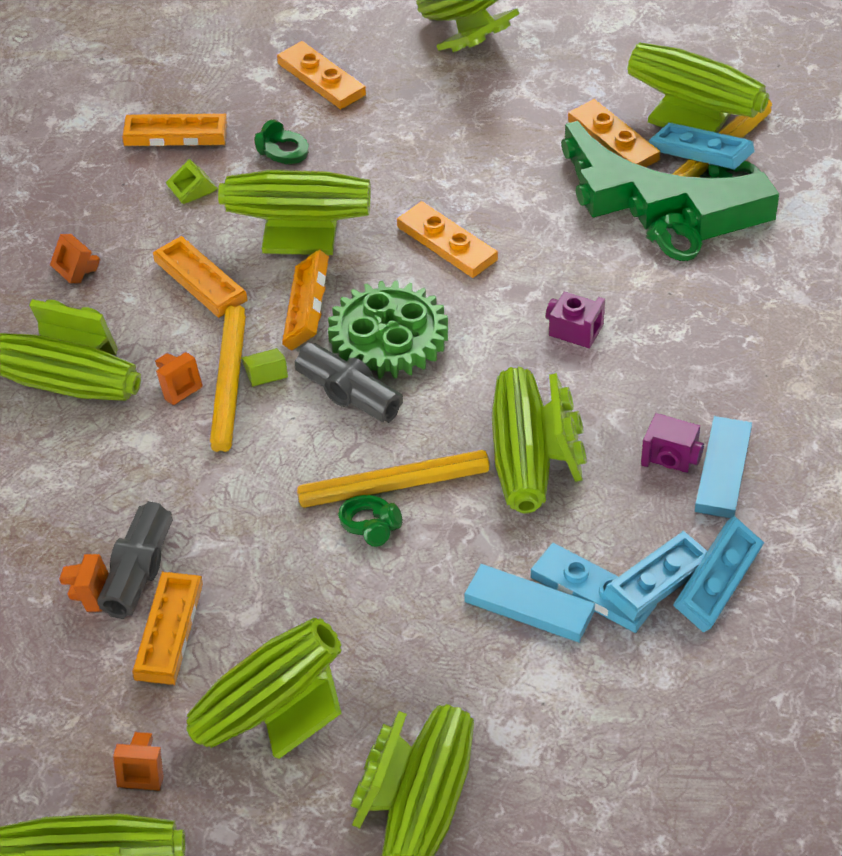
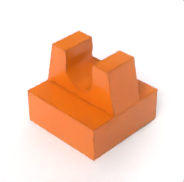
(73, 259)
(178, 376)
(86, 581)
(138, 763)

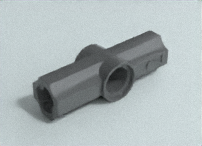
(348, 382)
(135, 560)

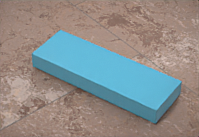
(702, 145)
(723, 467)
(718, 574)
(655, 576)
(529, 602)

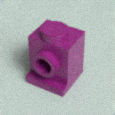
(575, 318)
(672, 443)

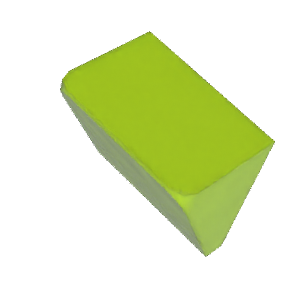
(190, 183)
(265, 367)

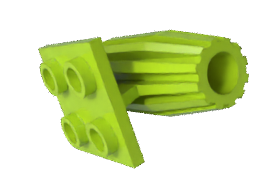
(471, 20)
(695, 88)
(297, 206)
(68, 355)
(532, 434)
(279, 683)
(416, 782)
(93, 836)

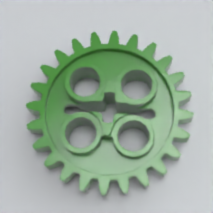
(389, 328)

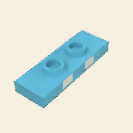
(581, 578)

